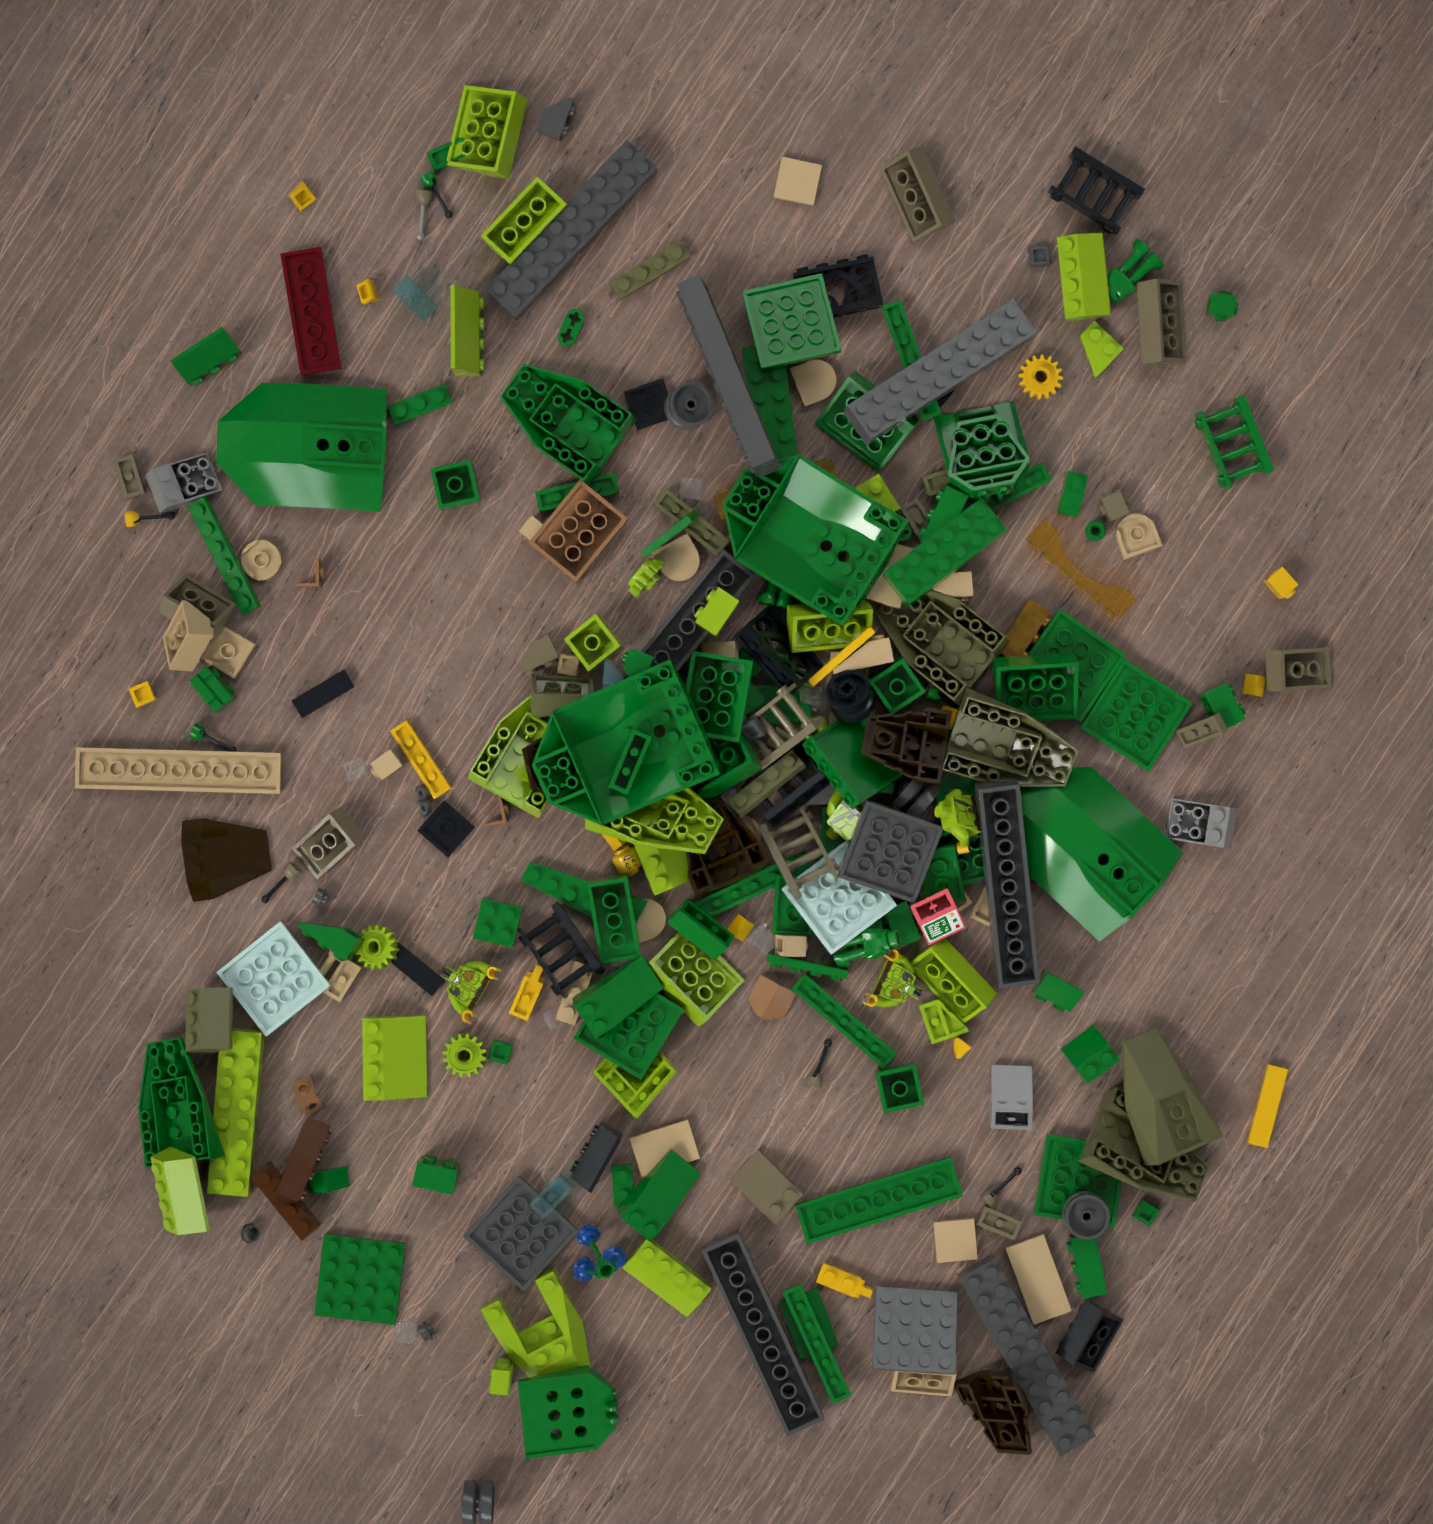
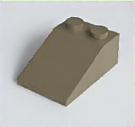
(1298, 669)
(329, 842)
(767, 1186)

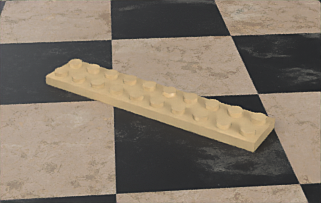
(178, 770)

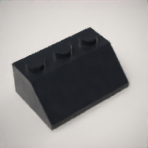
(595, 1156)
(1089, 1336)

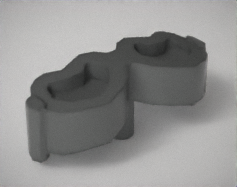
(425, 805)

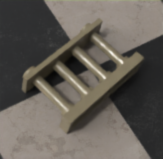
(794, 733)
(787, 867)

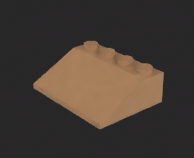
(578, 531)

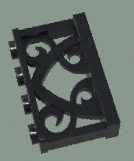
(863, 301)
(761, 650)

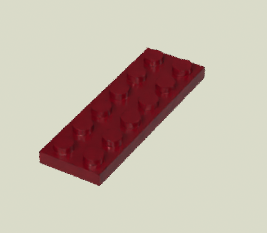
(311, 311)

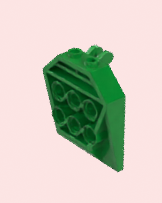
(983, 477)
(597, 1415)

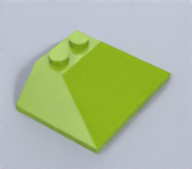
(632, 1091)

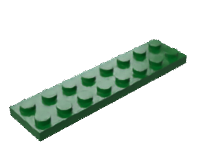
(878, 1200)

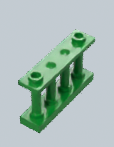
(1247, 427)

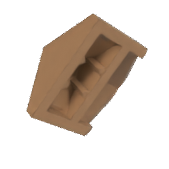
(770, 999)

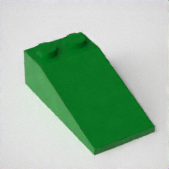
(613, 918)
(617, 996)
(658, 1195)

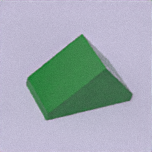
(329, 1180)

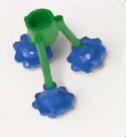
(606, 1266)

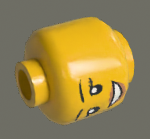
(626, 860)

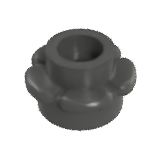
(320, 897)
(249, 1233)
(426, 1331)

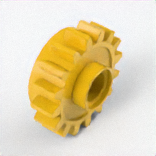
(1040, 366)

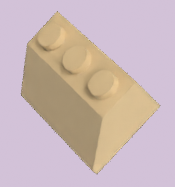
(187, 637)
(923, 1383)

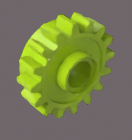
(646, 576)
(386, 951)
(454, 1059)

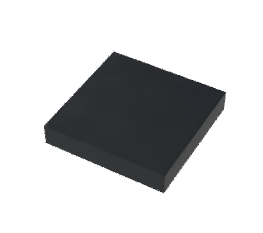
(648, 403)
(446, 828)

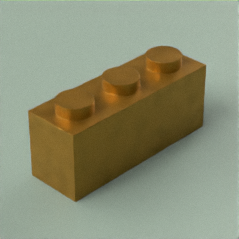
(1025, 628)

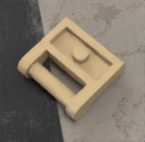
(342, 977)

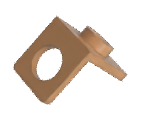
(320, 575)
(504, 811)
(306, 1094)

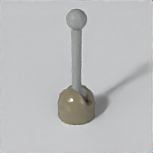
(423, 197)

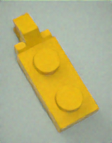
(528, 993)
(843, 1281)

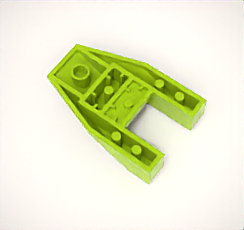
(549, 1344)

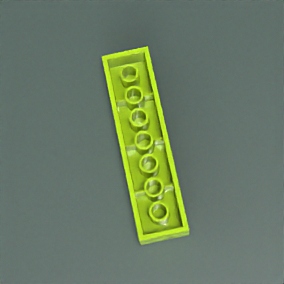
(237, 1113)

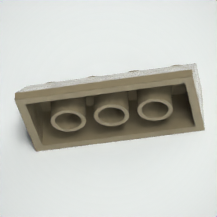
(917, 194)
(1161, 322)

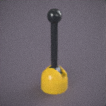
(133, 518)

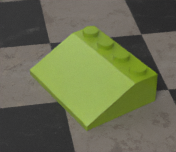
(490, 128)
(466, 332)
(663, 867)
(694, 978)
(394, 1057)

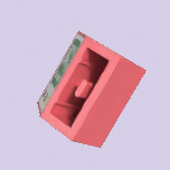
(937, 917)

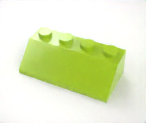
(523, 220)
(1084, 276)
(814, 631)
(953, 980)
(179, 1192)
(667, 1276)

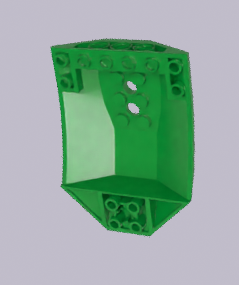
(273, 452)
(786, 516)
(590, 733)
(1069, 831)

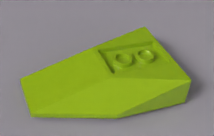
(502, 764)
(672, 823)

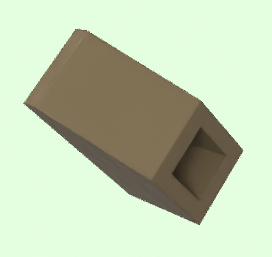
(538, 654)

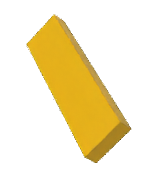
(842, 655)
(420, 759)
(1267, 1106)

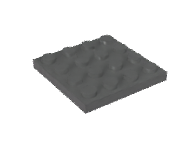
(890, 851)
(517, 1237)
(915, 1330)

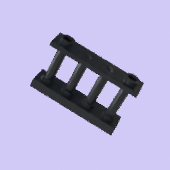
(1113, 181)
(793, 801)
(569, 932)

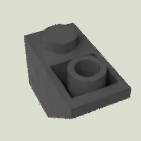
(555, 119)

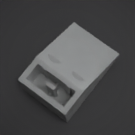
(183, 482)
(1201, 823)
(1011, 1097)

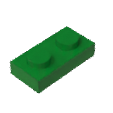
(622, 1182)

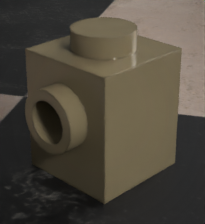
(1113, 505)

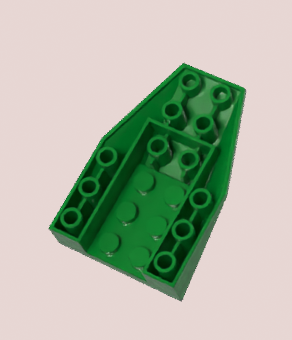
(567, 419)
(174, 1105)

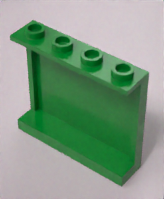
(840, 759)

